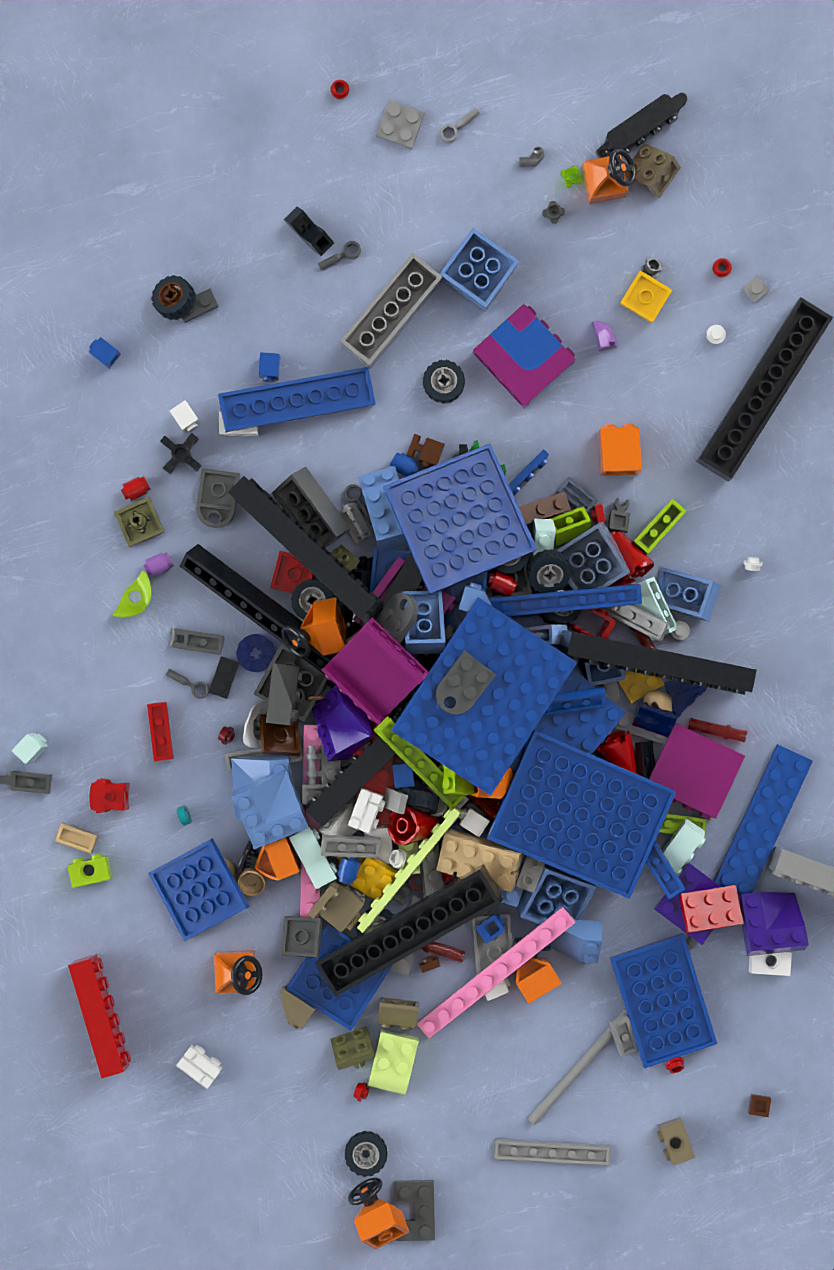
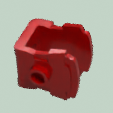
(606, 628)
(108, 796)

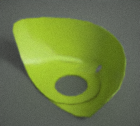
(126, 607)

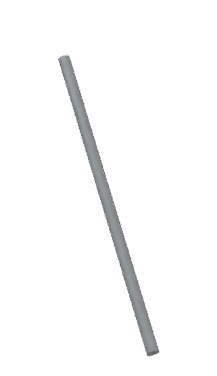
(580, 1065)

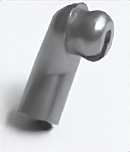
(534, 159)

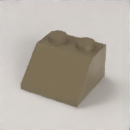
(398, 1012)

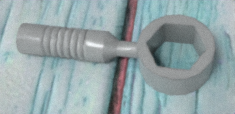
(462, 122)

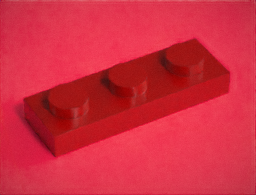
(160, 731)

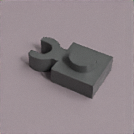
(619, 519)

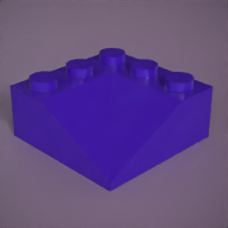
(340, 725)
(671, 908)
(772, 923)

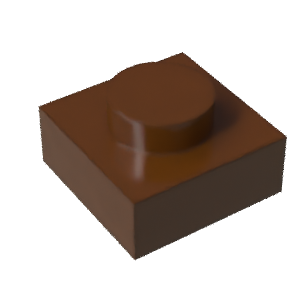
(429, 963)
(759, 1105)

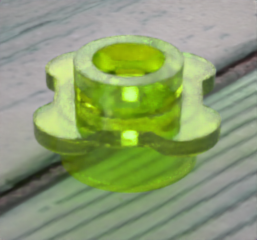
(573, 170)

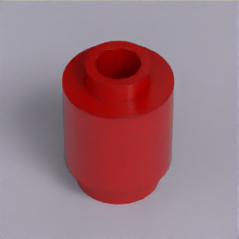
(135, 488)
(501, 583)

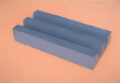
(580, 489)

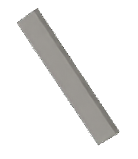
(552, 1152)

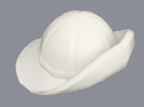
(251, 733)

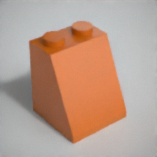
(619, 450)

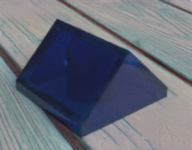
(654, 719)

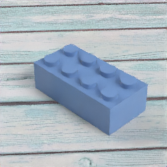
(381, 514)

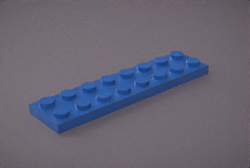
(296, 399)
(763, 820)

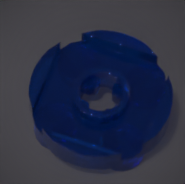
(246, 646)

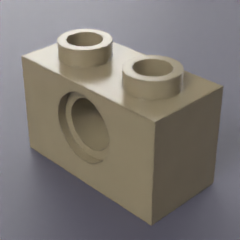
(683, 1150)

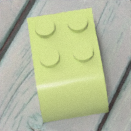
(393, 1061)

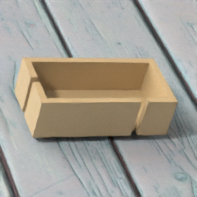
(466, 852)

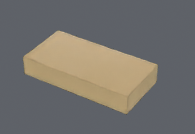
(76, 838)

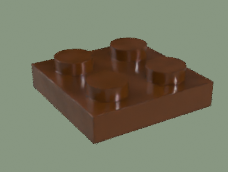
(279, 738)

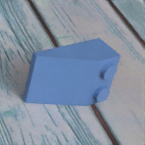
(688, 593)
(428, 632)
(580, 941)

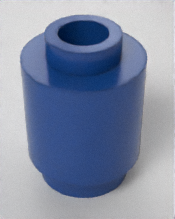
(404, 465)
(348, 869)

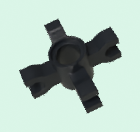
(174, 461)

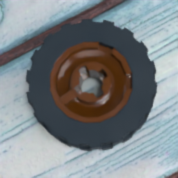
(182, 294)

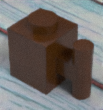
(430, 451)

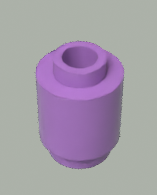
(158, 564)

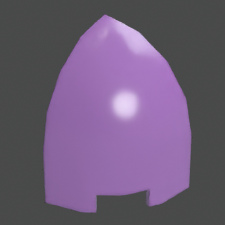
(604, 336)

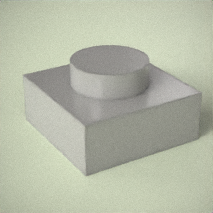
(755, 289)

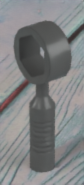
(335, 258)
(362, 507)
(183, 680)

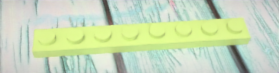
(404, 874)

